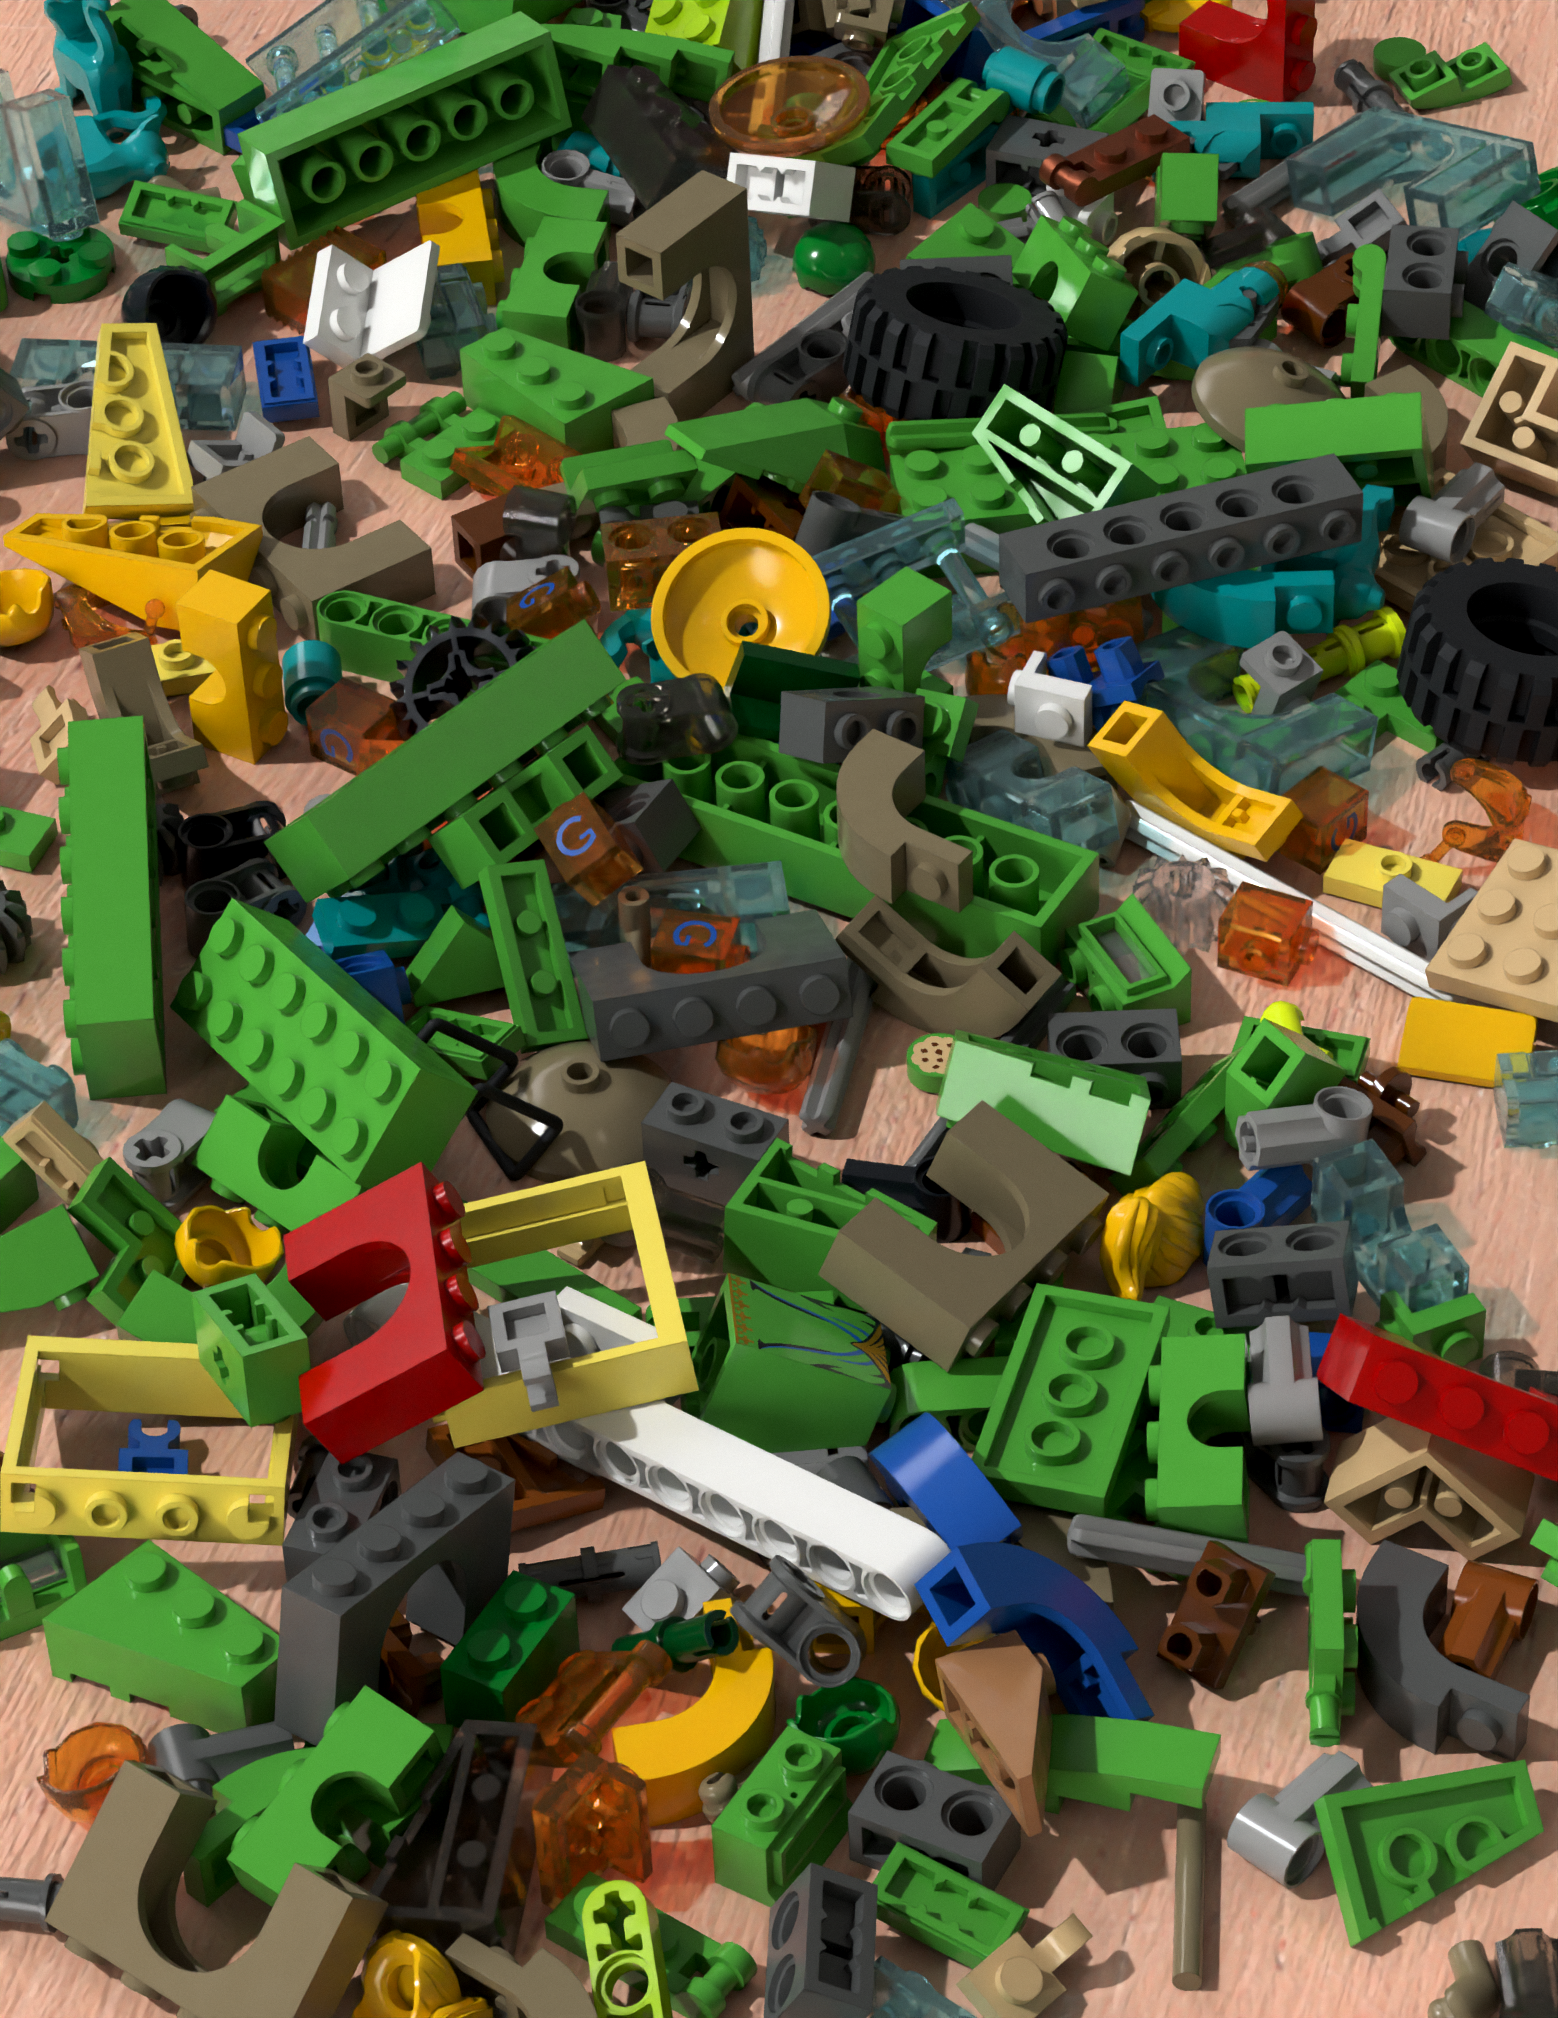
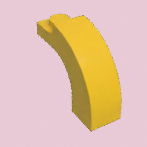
(1172, 779)
(714, 1735)

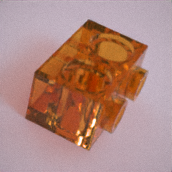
(641, 552)

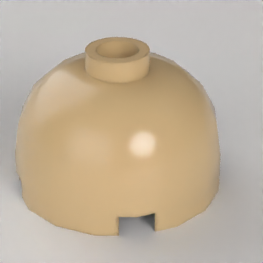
(1157, 263)

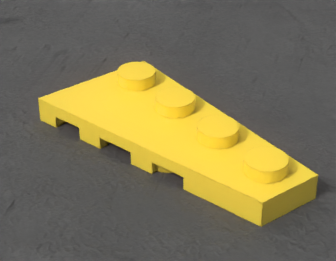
(135, 434)

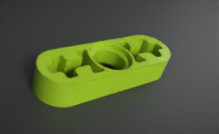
(610, 1962)

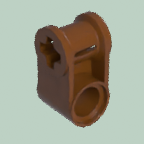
(1321, 302)

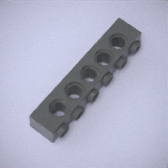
(1180, 537)

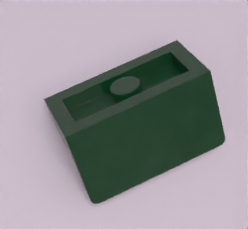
(766, 671)

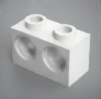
(794, 186)

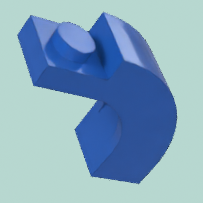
(944, 1486)
(1005, 1588)

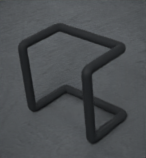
(491, 1091)

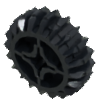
(429, 694)

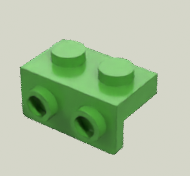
(628, 476)

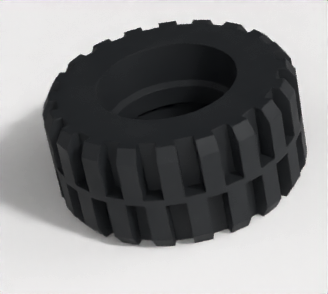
(949, 342)
(1486, 659)

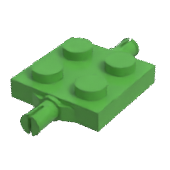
(1330, 1640)

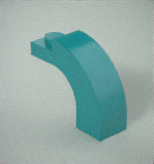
(1252, 605)

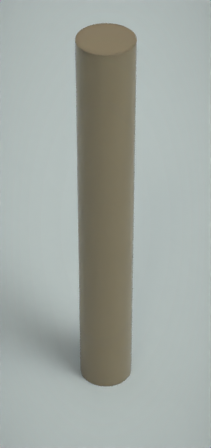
(1189, 1897)

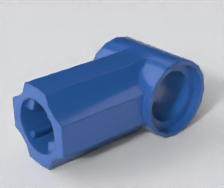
(1265, 1200)

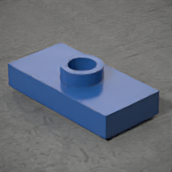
(285, 379)

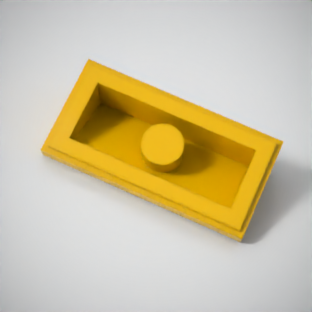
(1461, 1040)

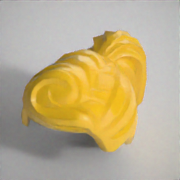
(1153, 1235)
(412, 1980)

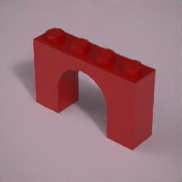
(1254, 54)
(430, 1345)
(1441, 1397)

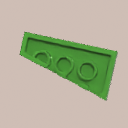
(899, 77)

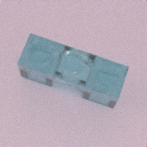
(1006, 781)
(1389, 1256)

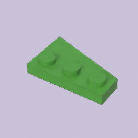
(1420, 1837)

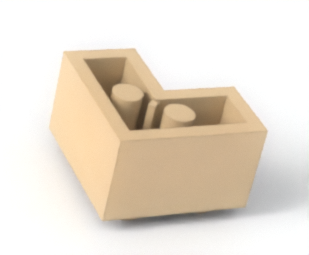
(1519, 420)
(1407, 1475)

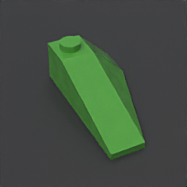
(781, 439)
(44, 1263)

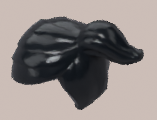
(176, 301)

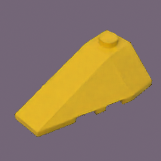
(139, 557)

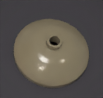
(1252, 379)
(594, 1099)

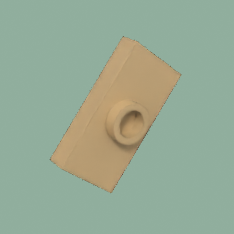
(53, 1150)

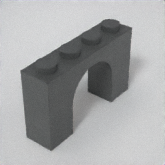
(644, 1011)
(436, 1543)

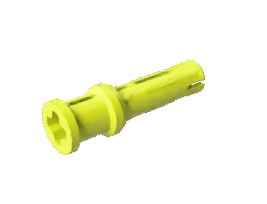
(1342, 652)

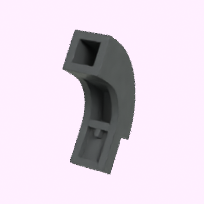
(1406, 1676)

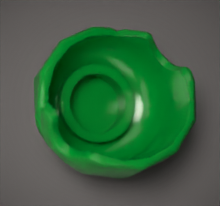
(832, 256)
(853, 1717)

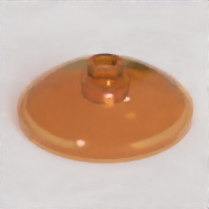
(790, 106)

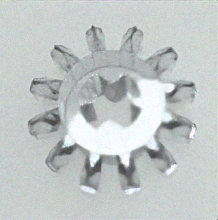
(1185, 900)

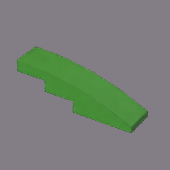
(680, 64)
(1104, 1761)

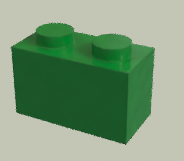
(509, 1651)

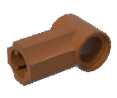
(1486, 1616)

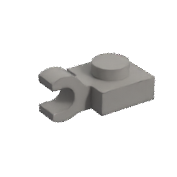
(527, 1338)

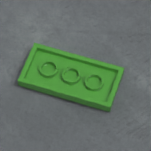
(1070, 1398)

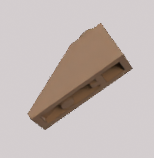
(1003, 1715)

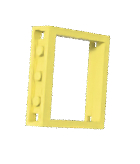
(598, 1381)
(125, 1504)

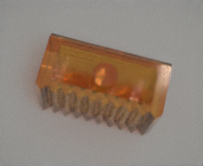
(289, 282)

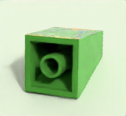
(789, 1370)

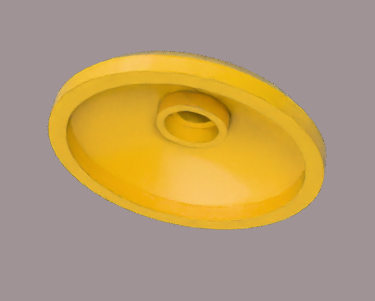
(736, 581)

